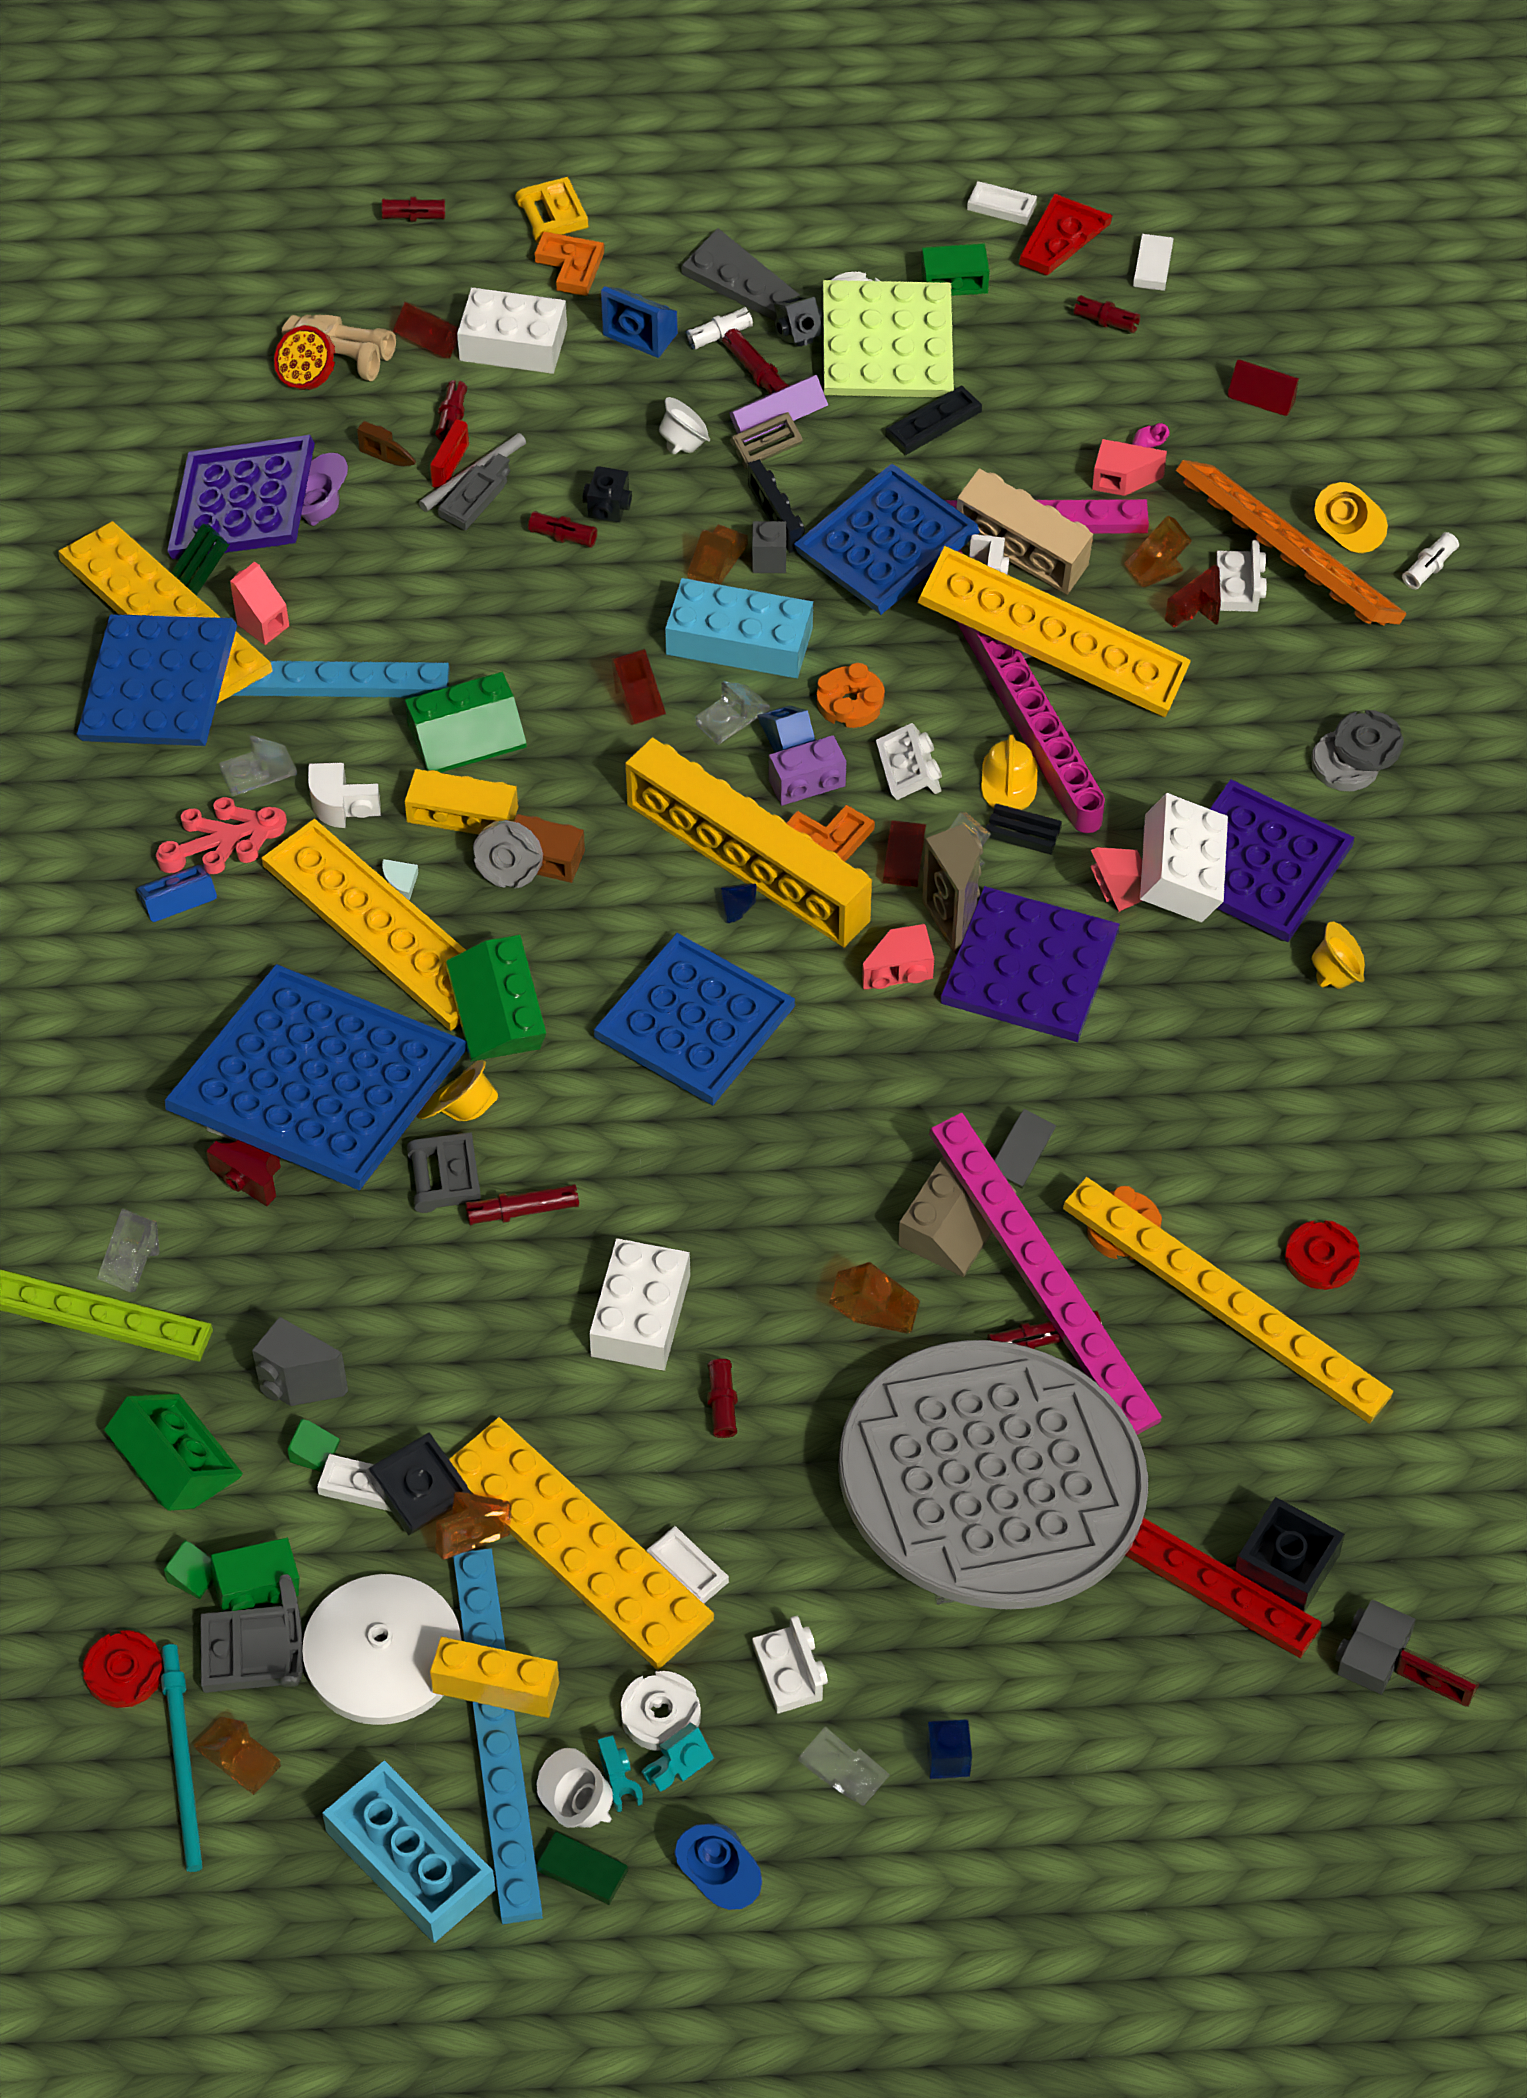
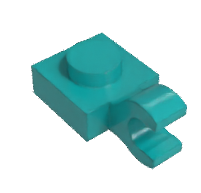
(681, 1758)
(615, 1764)

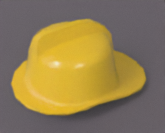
(1351, 517)
(1009, 775)
(1338, 958)
(463, 1097)

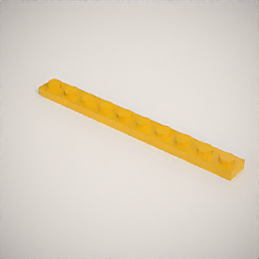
(1228, 1300)

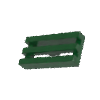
(196, 557)

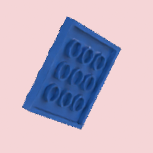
(885, 538)
(157, 680)
(694, 1018)

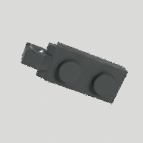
(475, 493)

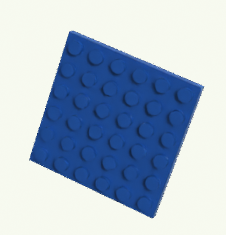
(316, 1076)

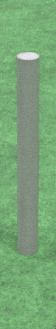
(446, 489)

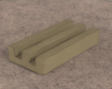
(743, 451)

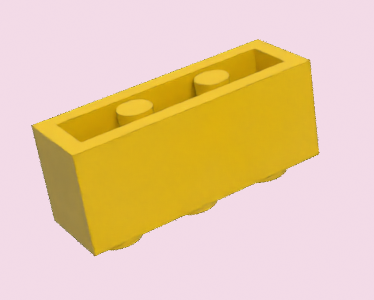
(458, 801)
(494, 1677)

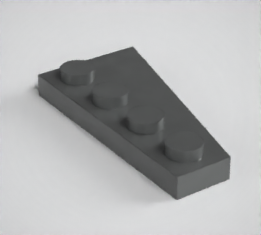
(737, 275)

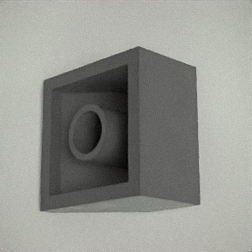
(298, 1366)

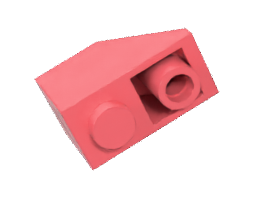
(1127, 467)
(258, 604)
(1118, 875)
(899, 959)

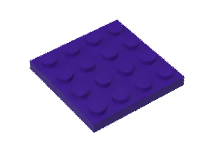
(244, 493)
(1275, 860)
(1030, 964)

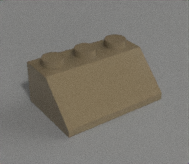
(952, 881)
(944, 1223)

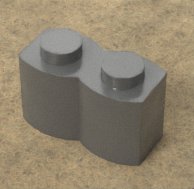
(1375, 1646)

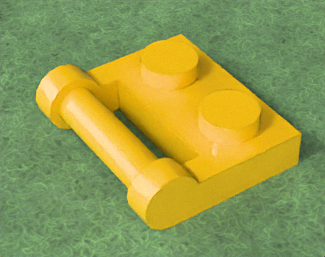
(561, 205)

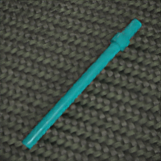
(173, 1687)

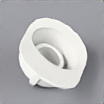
(682, 427)
(574, 1789)

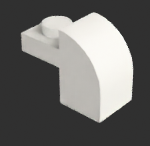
(335, 800)

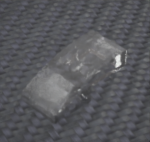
(843, 1768)

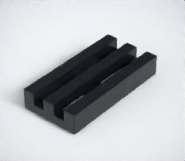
(1025, 824)

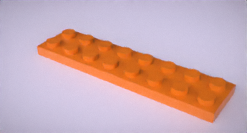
(1295, 546)

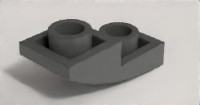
(1024, 1147)

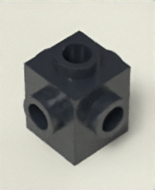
(798, 320)
(607, 501)

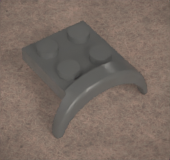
(253, 1645)

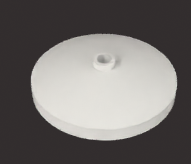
(375, 1648)

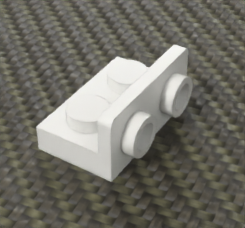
(1241, 578)
(909, 761)
(790, 1667)

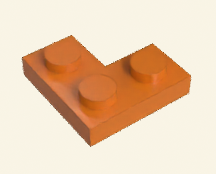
(577, 258)
(841, 835)

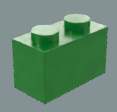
(960, 265)
(252, 1574)

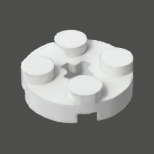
(654, 1691)

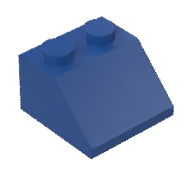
(637, 321)

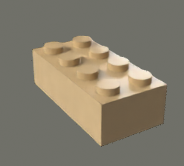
(1034, 534)

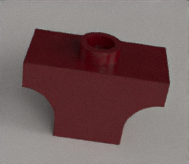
(245, 1169)

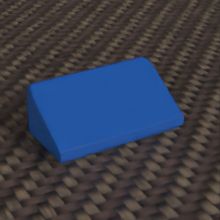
(177, 893)

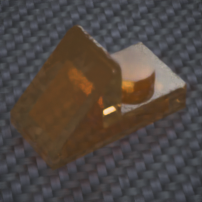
(1158, 553)
(716, 554)
(473, 1524)
(238, 1754)

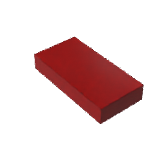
(449, 453)

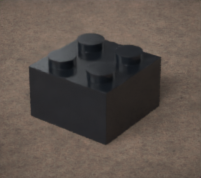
(1290, 1553)

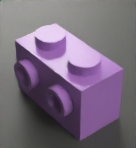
(807, 770)

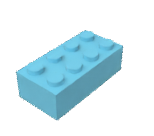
(739, 628)
(409, 1851)

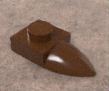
(380, 444)

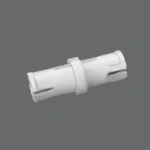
(719, 327)
(1442, 549)

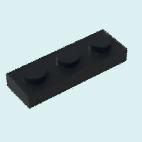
(774, 504)

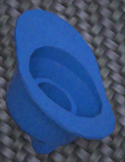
(719, 1865)

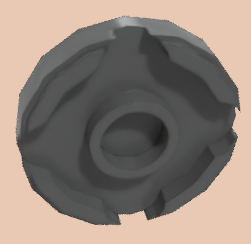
(1368, 740)

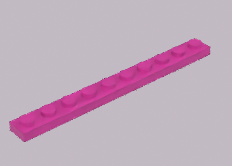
(1042, 1270)

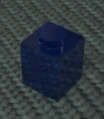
(949, 1749)

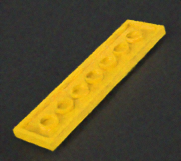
(139, 585)
(1054, 631)
(369, 915)
(583, 1545)

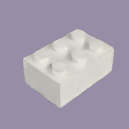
(512, 330)
(1184, 857)
(640, 1304)

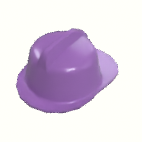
(322, 488)

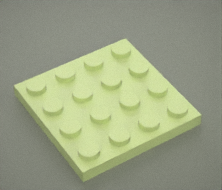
(887, 338)

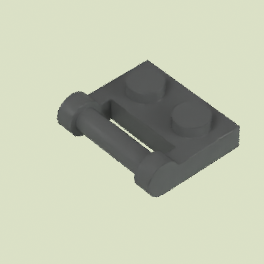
(456, 1169)

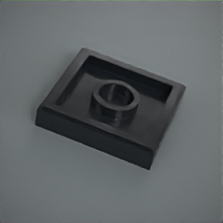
(417, 1483)

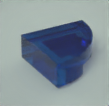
(738, 901)

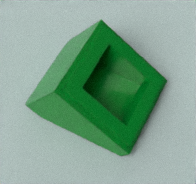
(312, 1446)
(189, 1570)

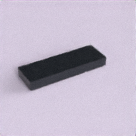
(933, 420)

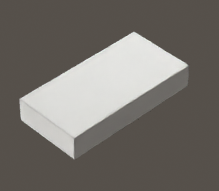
(1002, 203)
(1153, 262)
(688, 1564)

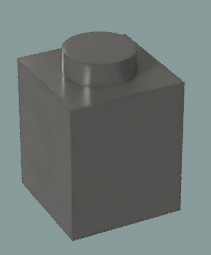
(769, 546)

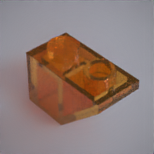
(874, 1299)

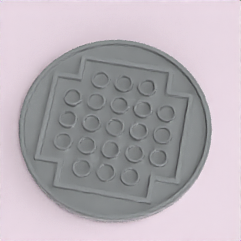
(993, 1474)

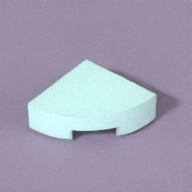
(400, 876)

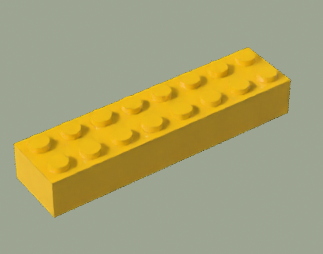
(749, 841)

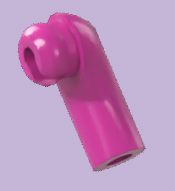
(1151, 436)

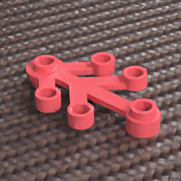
(262, 824)

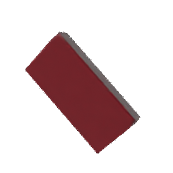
(1263, 388)
(1436, 1677)

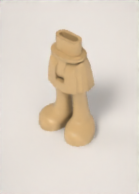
(362, 345)

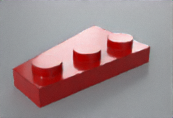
(1061, 233)

